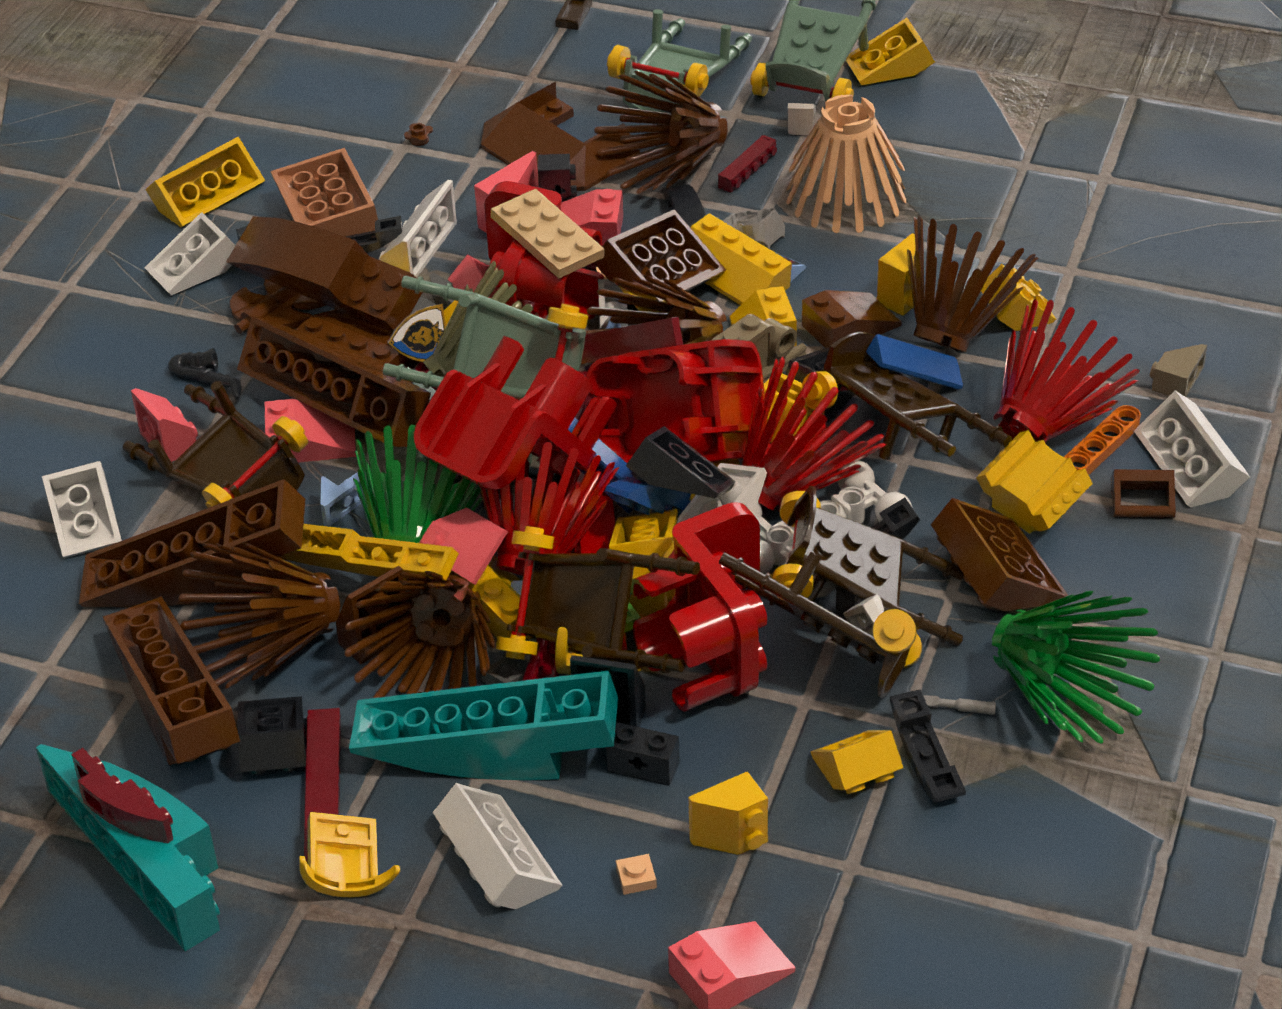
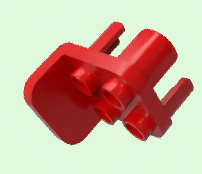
(533, 280)
(692, 389)
(490, 434)
(710, 612)

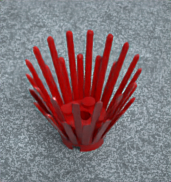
(1052, 405)
(792, 458)
(555, 507)

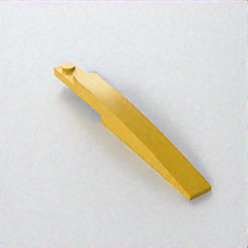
(371, 556)

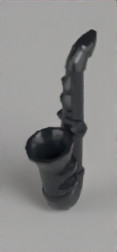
(202, 368)

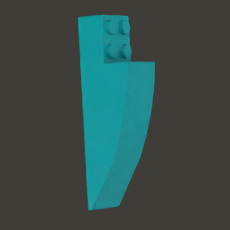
(490, 729)
(163, 875)

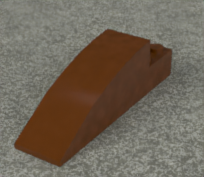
(325, 269)
(332, 380)
(154, 560)
(171, 683)

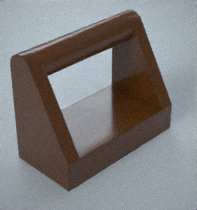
(1143, 480)

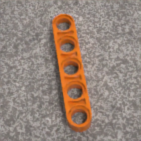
(1106, 443)

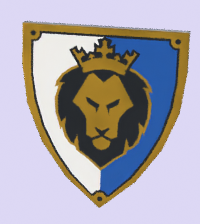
(419, 333)

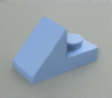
(338, 499)

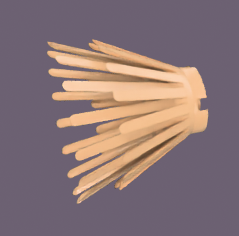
(850, 135)

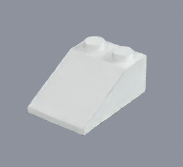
(192, 256)
(745, 490)
(82, 509)

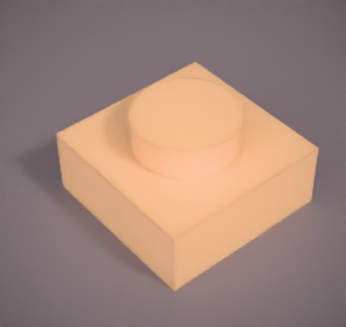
(636, 874)

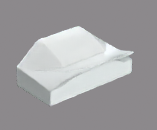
(865, 613)

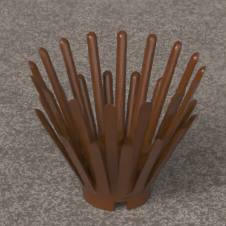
(689, 129)
(947, 315)
(697, 318)
(293, 605)
(436, 622)

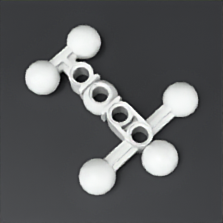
(856, 495)

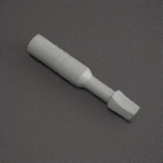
(963, 705)

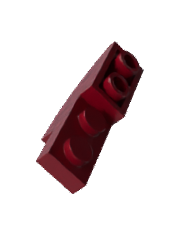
(120, 803)

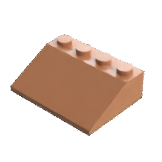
(327, 194)

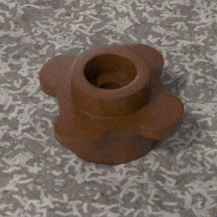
(418, 134)

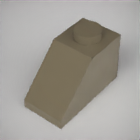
(1178, 370)

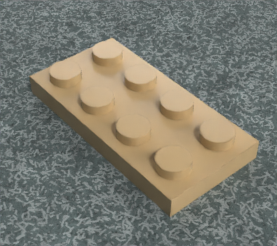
(547, 233)

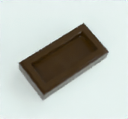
(573, 14)

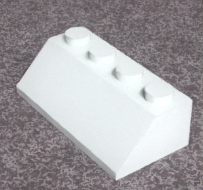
(423, 231)
(1188, 444)
(495, 847)

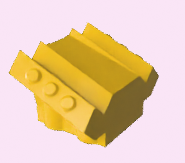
(1032, 483)

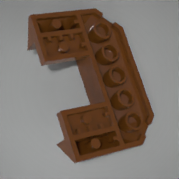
(533, 127)

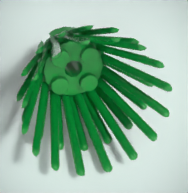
(407, 512)
(1040, 647)

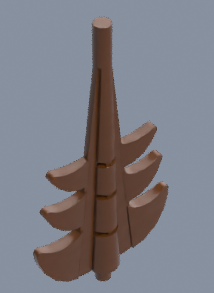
(274, 307)

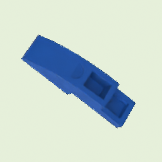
(647, 497)

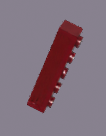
(747, 163)

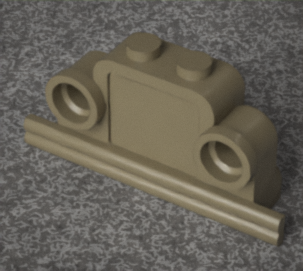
(770, 338)

